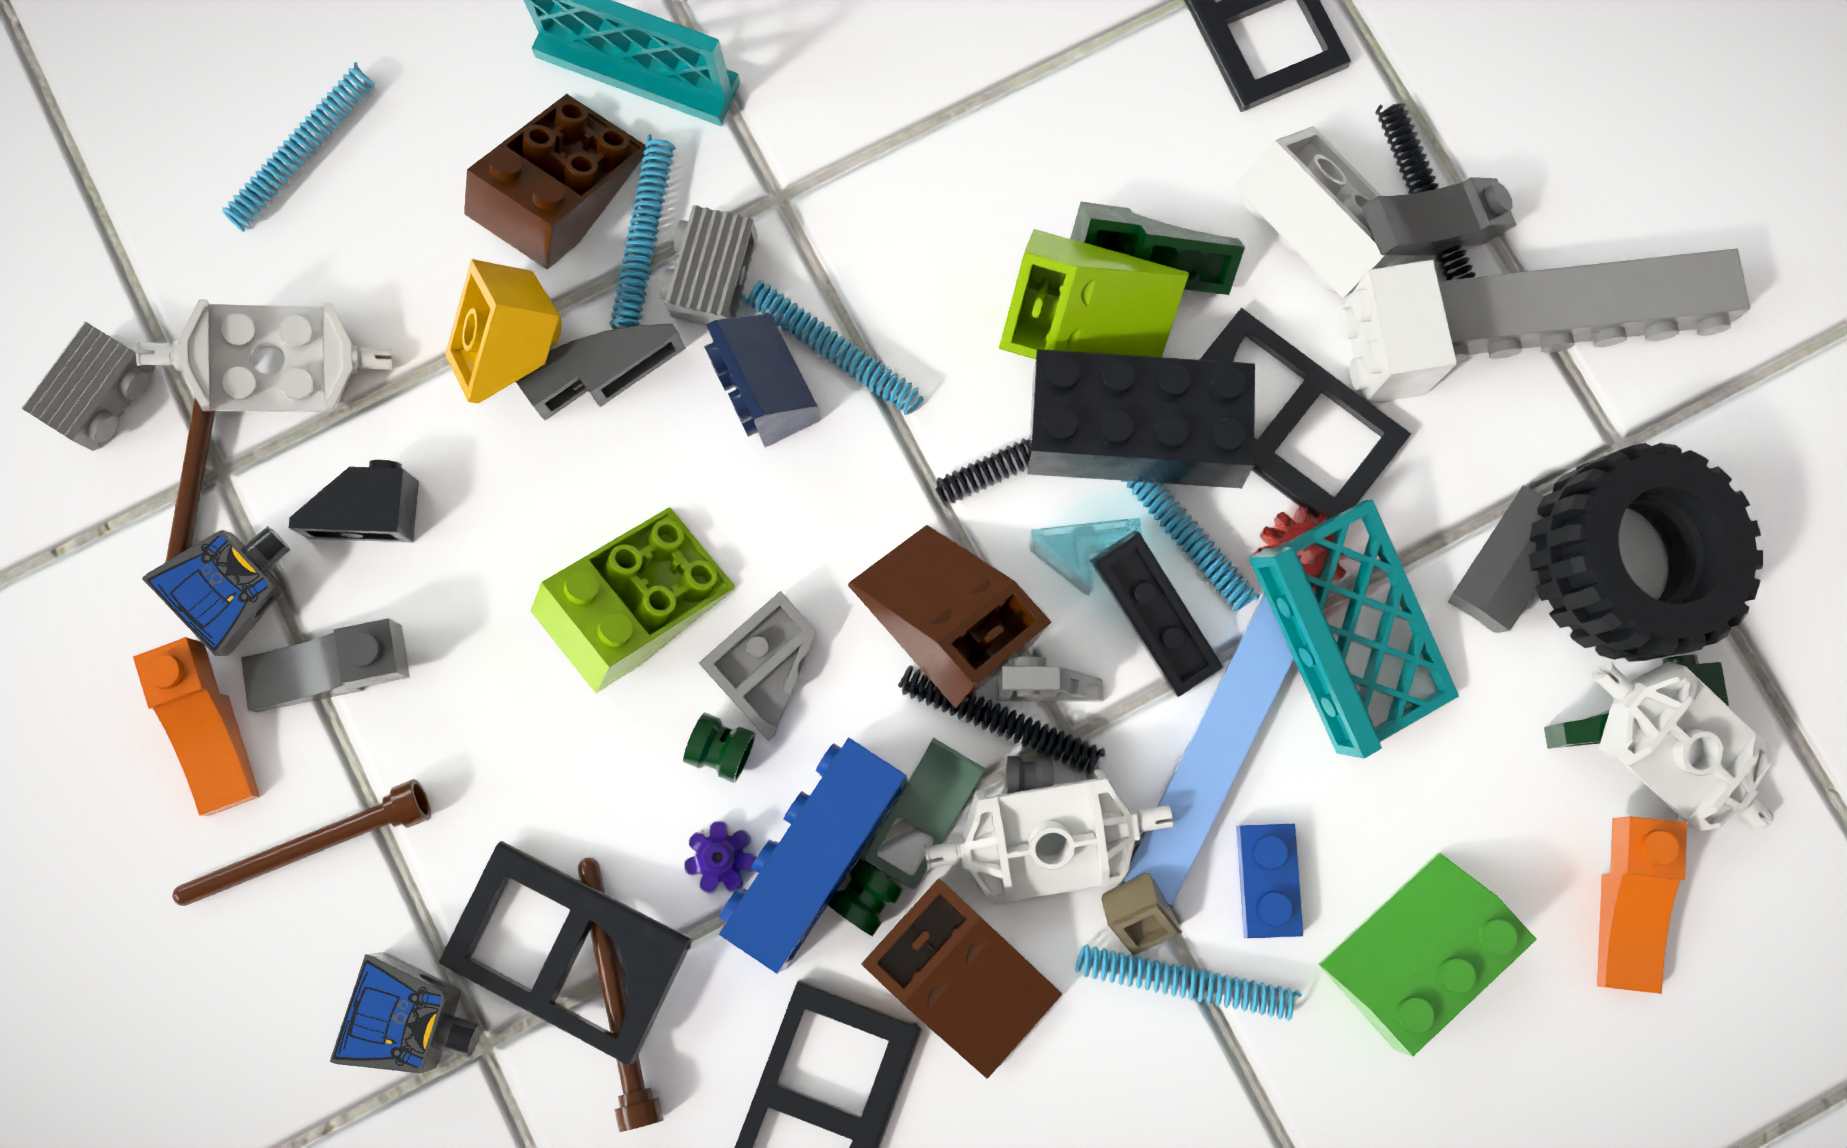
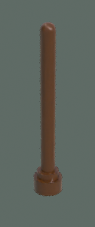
(190, 481)
(403, 806)
(636, 1104)

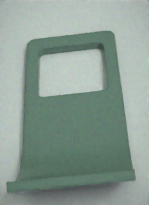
(929, 803)

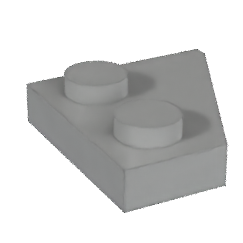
(762, 662)
(1035, 682)

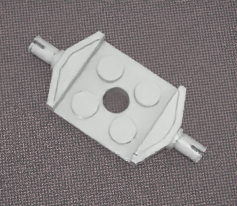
(223, 337)
(1652, 732)
(1005, 828)

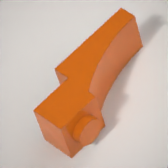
(198, 723)
(1639, 901)

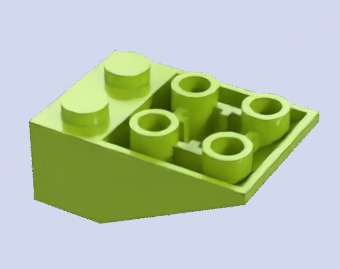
(1090, 300)
(629, 598)

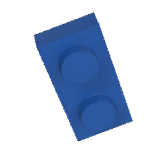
(1269, 881)

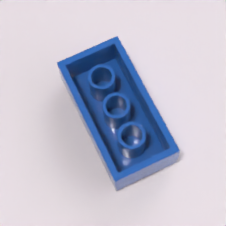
(813, 855)

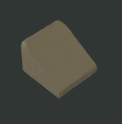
(1139, 914)

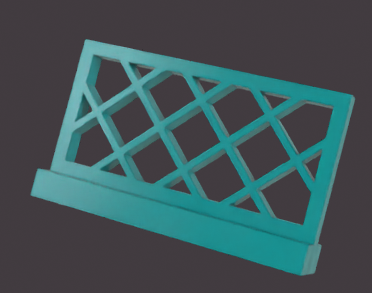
(636, 54)
(1313, 640)

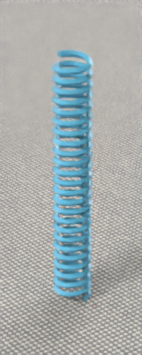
(252, 190)
(645, 233)
(770, 297)
(1213, 567)
(1129, 959)

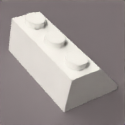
(1315, 207)

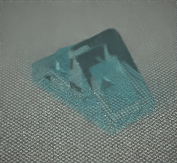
(1069, 547)

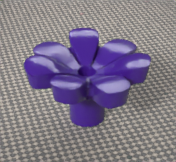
(733, 857)

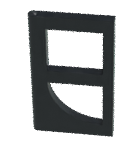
(1213, 21)
(1316, 381)
(647, 947)
(863, 1130)

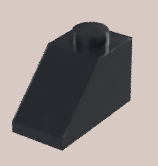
(362, 506)

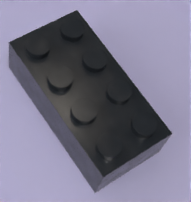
(1142, 419)

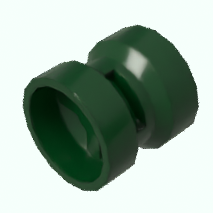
(719, 747)
(865, 897)

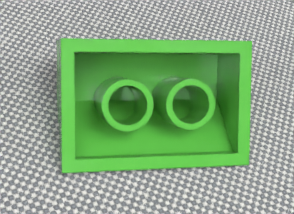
(1426, 954)

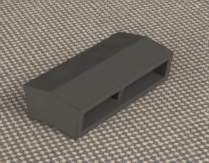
(1501, 576)

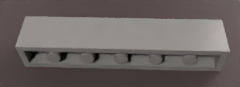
(1595, 303)

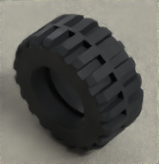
(1705, 539)

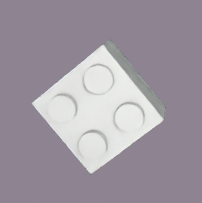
(1397, 332)

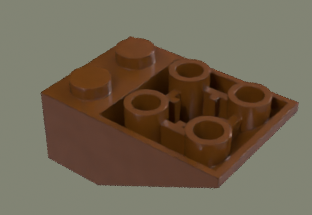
(551, 180)
(950, 611)
(961, 978)

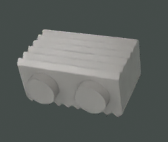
(710, 265)
(88, 387)

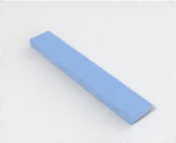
(1215, 753)

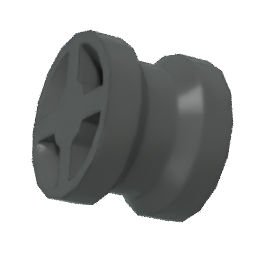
(1028, 775)

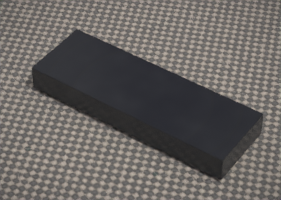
(1156, 613)

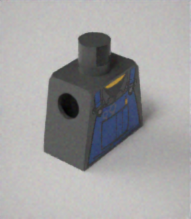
(221, 586)
(401, 1019)

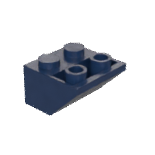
(767, 382)

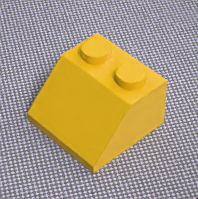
(500, 329)

